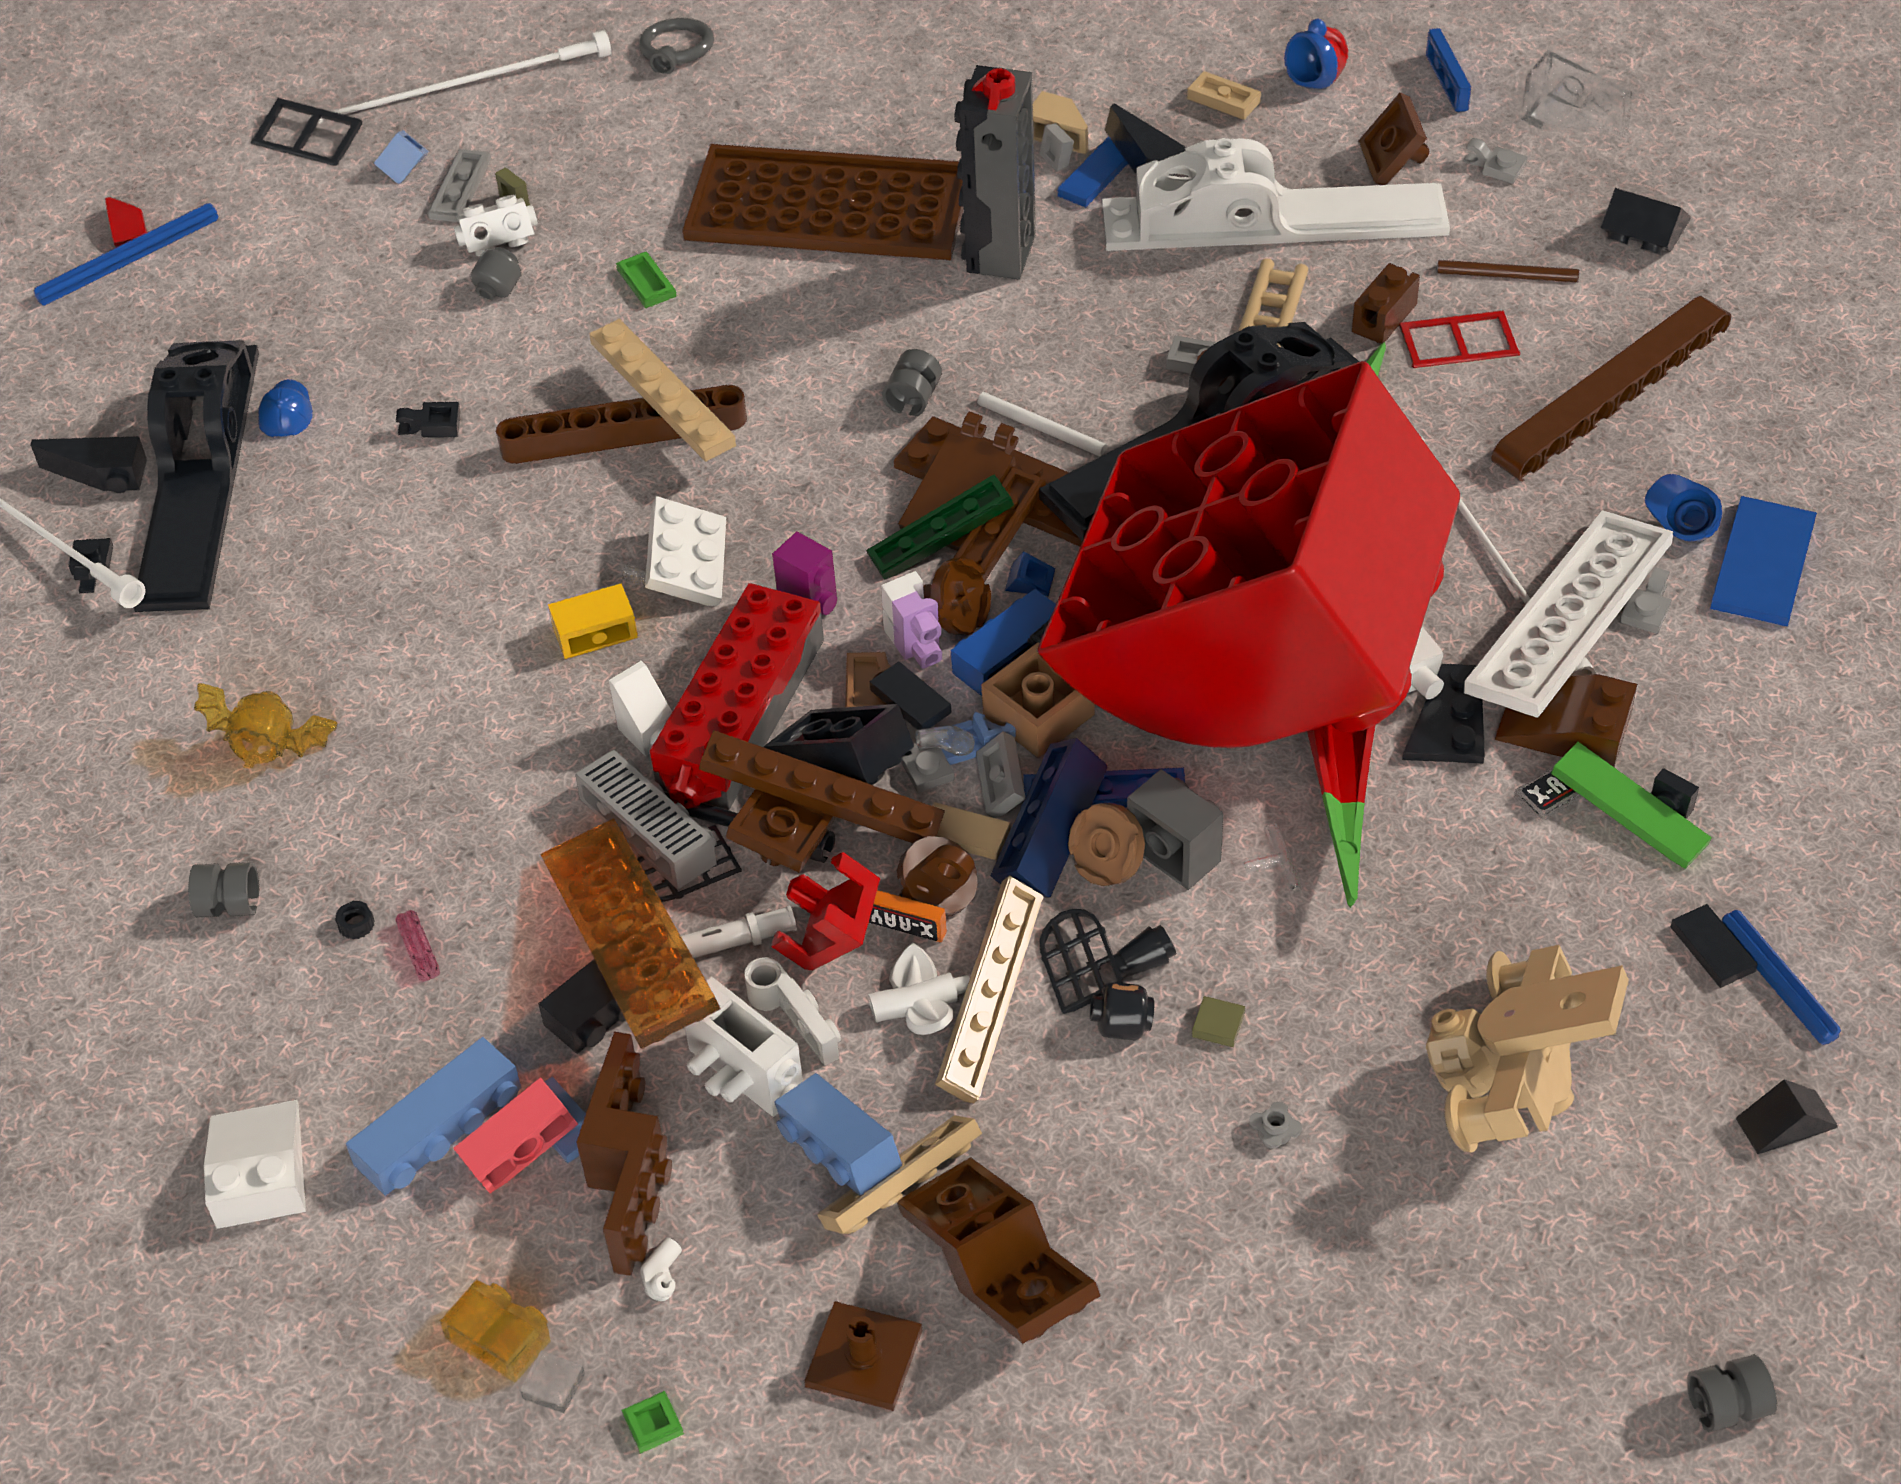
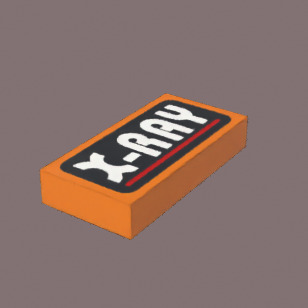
(909, 916)

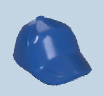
(285, 409)
(1681, 500)

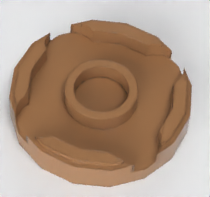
(1106, 844)

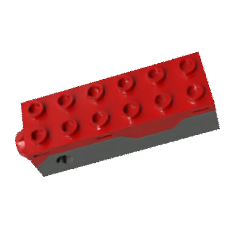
(738, 690)

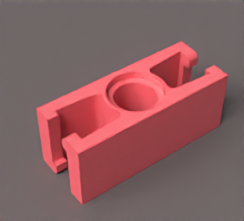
(515, 1136)

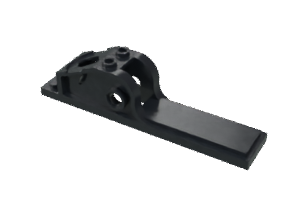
(1253, 371)
(193, 494)

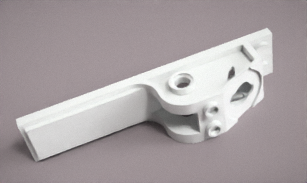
(1241, 175)

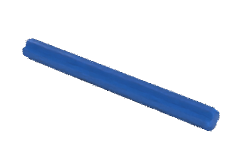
(125, 254)

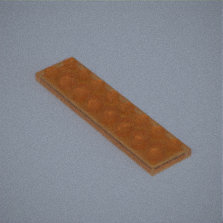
(629, 934)

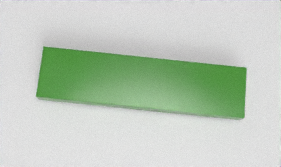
(1631, 805)

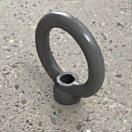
(658, 56)

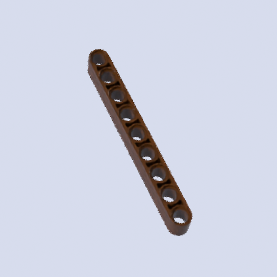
(1609, 387)

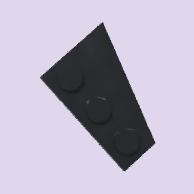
(1450, 723)

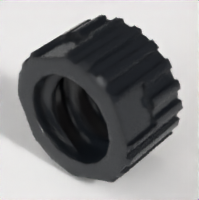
(350, 911)

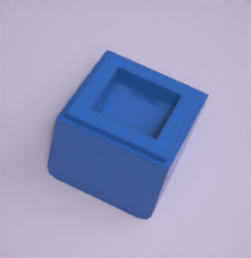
(1030, 574)

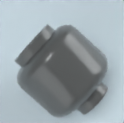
(495, 273)

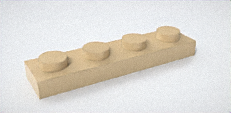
(918, 1164)

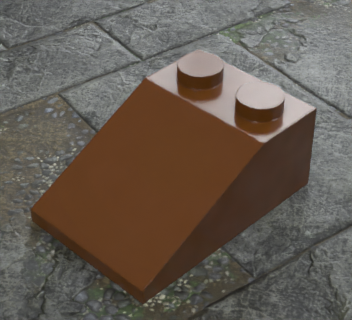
(1584, 711)

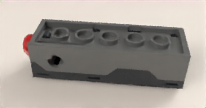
(996, 171)

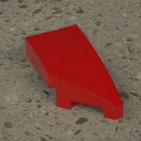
(125, 221)

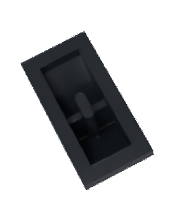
(1785, 1116)

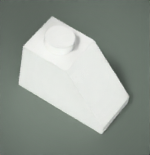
(639, 706)

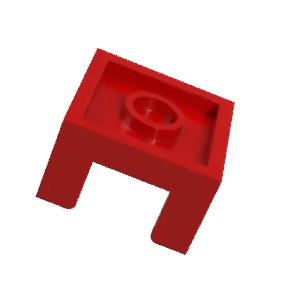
(836, 915)

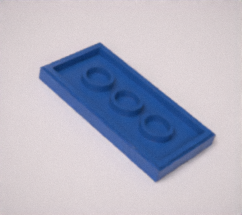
(1763, 561)

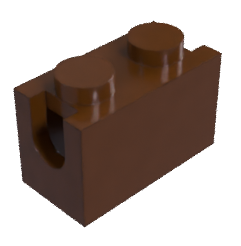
(1392, 296)

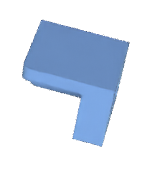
(400, 156)

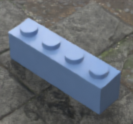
(434, 1116)

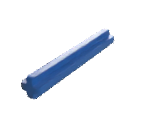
(1783, 980)

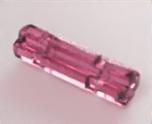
(417, 945)

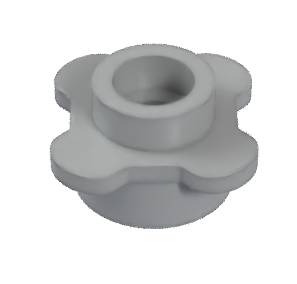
(1275, 1135)

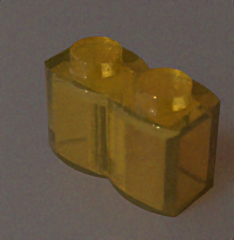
(496, 1330)

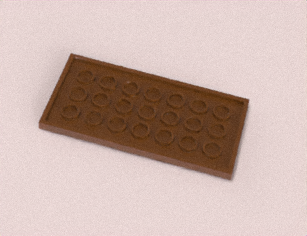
(826, 202)

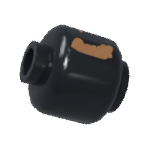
(1122, 1011)

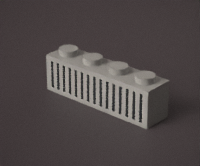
(647, 818)

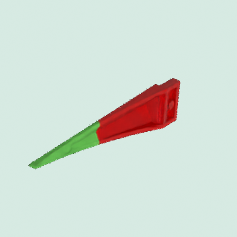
(1342, 773)

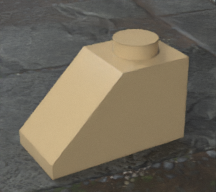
(1053, 109)

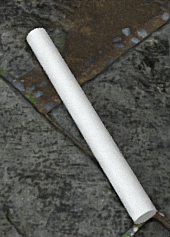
(1042, 424)

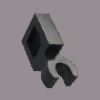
(434, 420)
(97, 552)

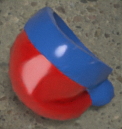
(1316, 55)

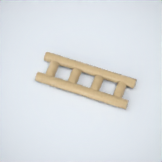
(1287, 302)

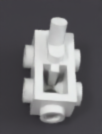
(505, 222)

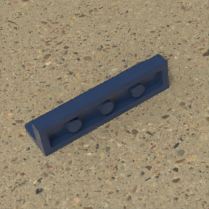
(1040, 835)

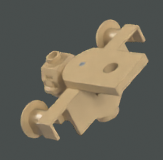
(1520, 1044)

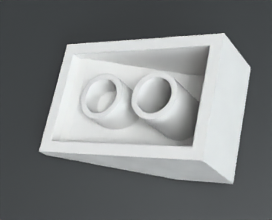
(254, 1165)

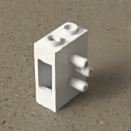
(744, 1052)

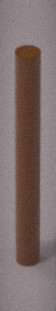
(1508, 271)

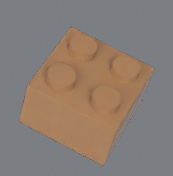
(1034, 702)

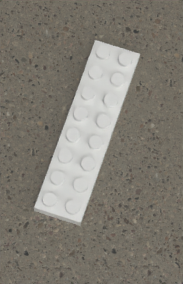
(1568, 614)

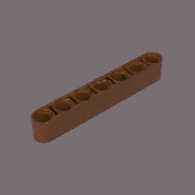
(606, 426)

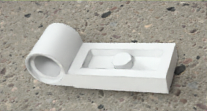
(797, 1004)

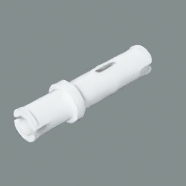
(740, 932)

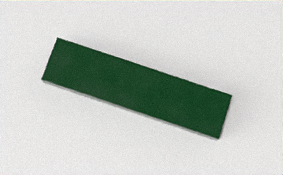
(940, 527)

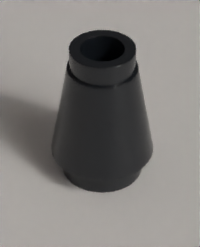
(1145, 952)

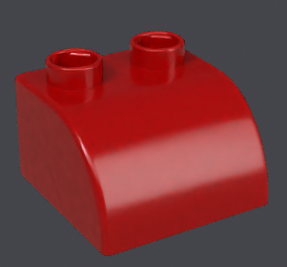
(1260, 569)

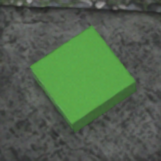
(652, 1422)

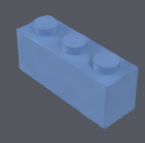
(837, 1134)

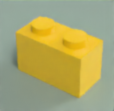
(593, 621)

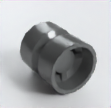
(912, 381)
(219, 889)
(1737, 1391)

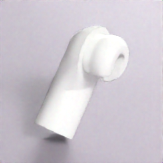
(656, 1272)

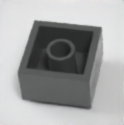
(1178, 828)

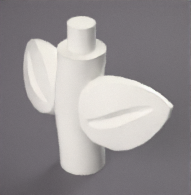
(918, 993)

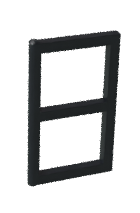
(316, 114)

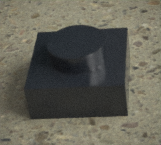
(1675, 792)

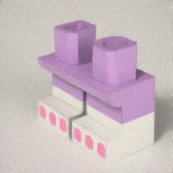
(911, 620)

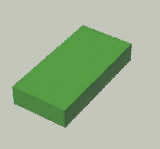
(646, 279)

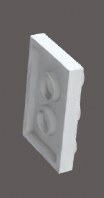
(685, 552)

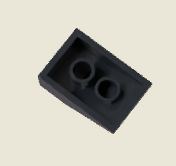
(848, 740)

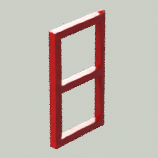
(1464, 355)

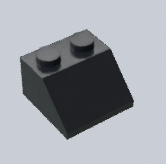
(1645, 221)

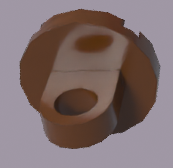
(960, 596)
(938, 874)

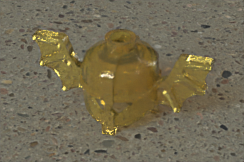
(261, 721)

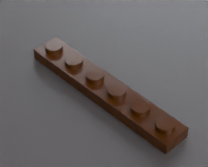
(820, 788)

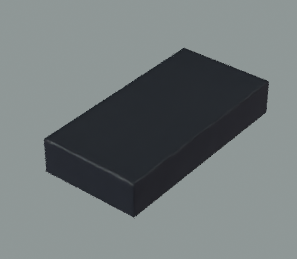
(916, 699)
(1713, 945)

